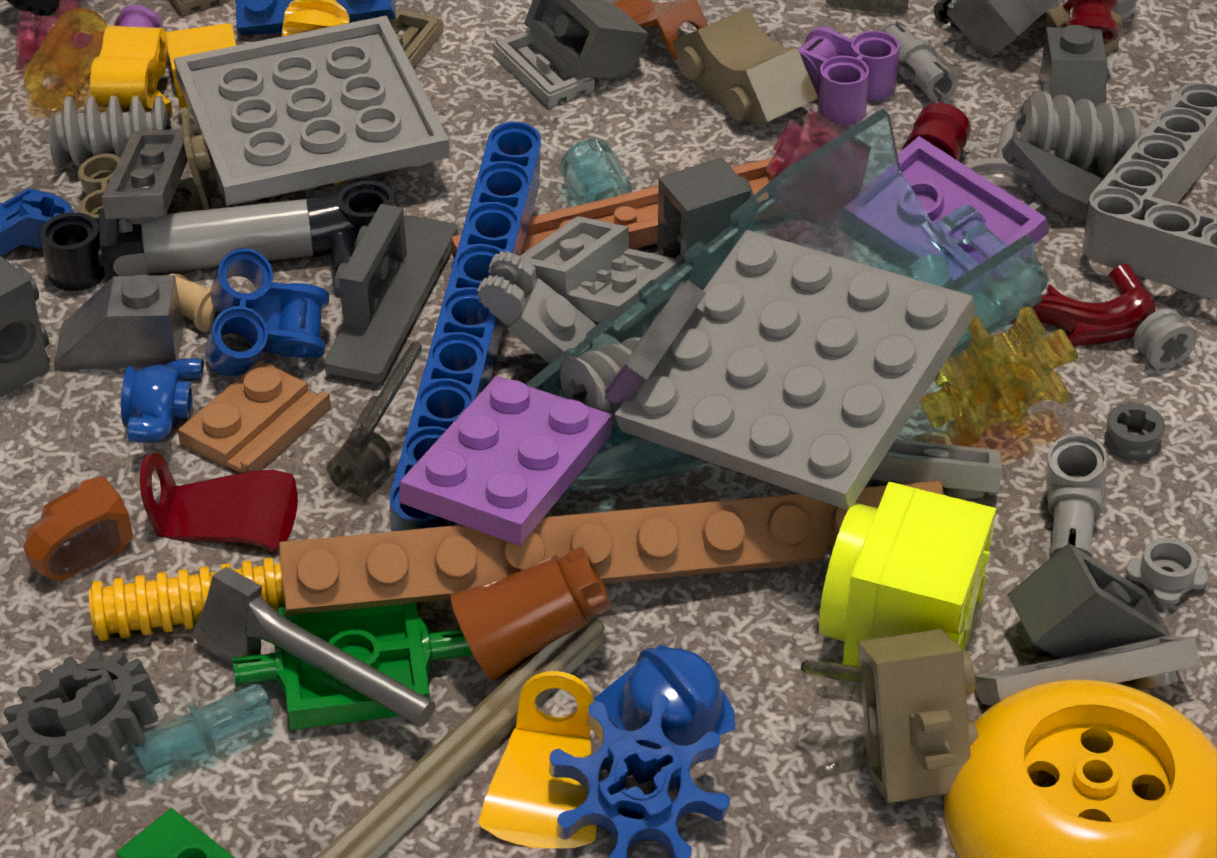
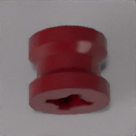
(1093, 15)

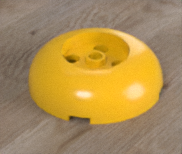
(1092, 808)

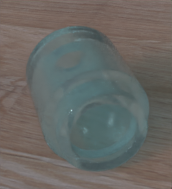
(593, 172)

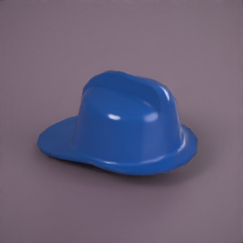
(689, 684)

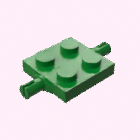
(382, 636)

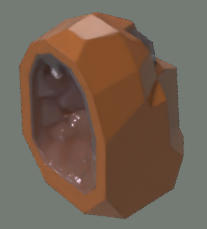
(78, 530)

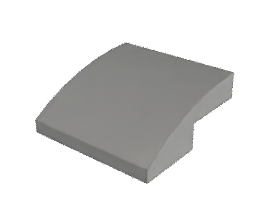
(595, 268)

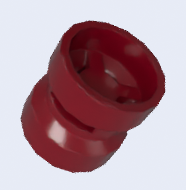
(942, 127)

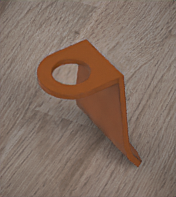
(666, 16)

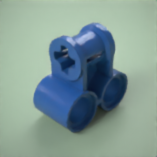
(263, 317)

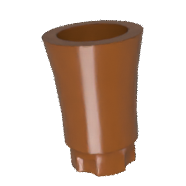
(529, 610)

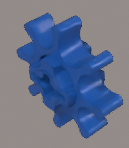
(646, 757)

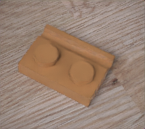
(254, 419)

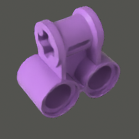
(850, 71)

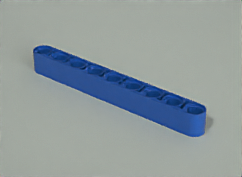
(466, 332)

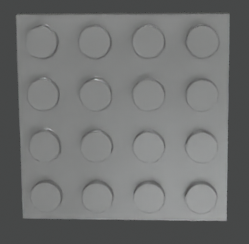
(310, 110)
(799, 367)

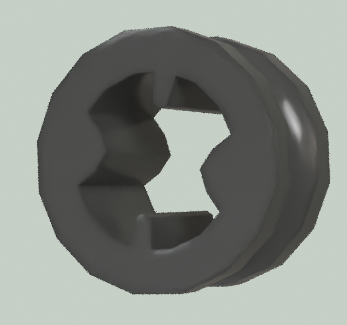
(1134, 446)

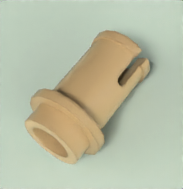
(196, 303)

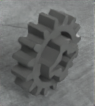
(80, 715)

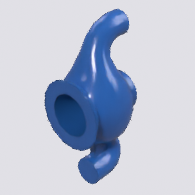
(157, 398)

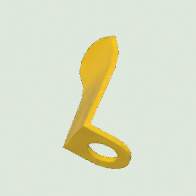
(523, 795)

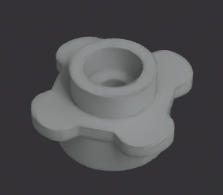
(1167, 570)

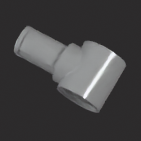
(1075, 499)

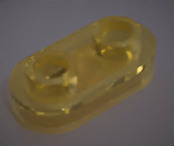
(63, 59)

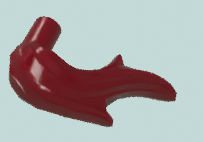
(1099, 321)

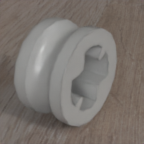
(1165, 338)

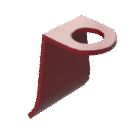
(239, 507)

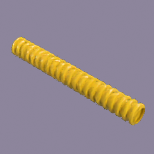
(168, 600)

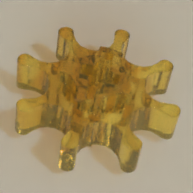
(1000, 378)

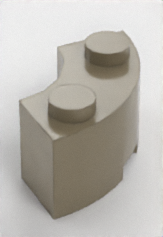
(745, 69)

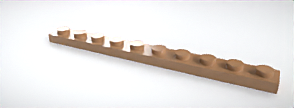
(621, 544)

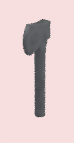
(239, 618)

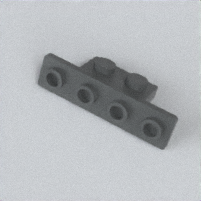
(385, 289)

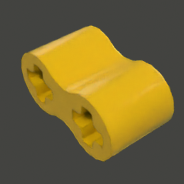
(129, 65)

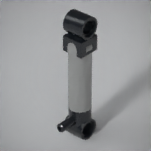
(83, 252)

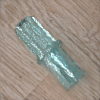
(203, 730)

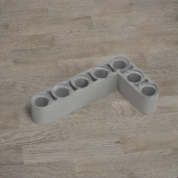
(1136, 206)

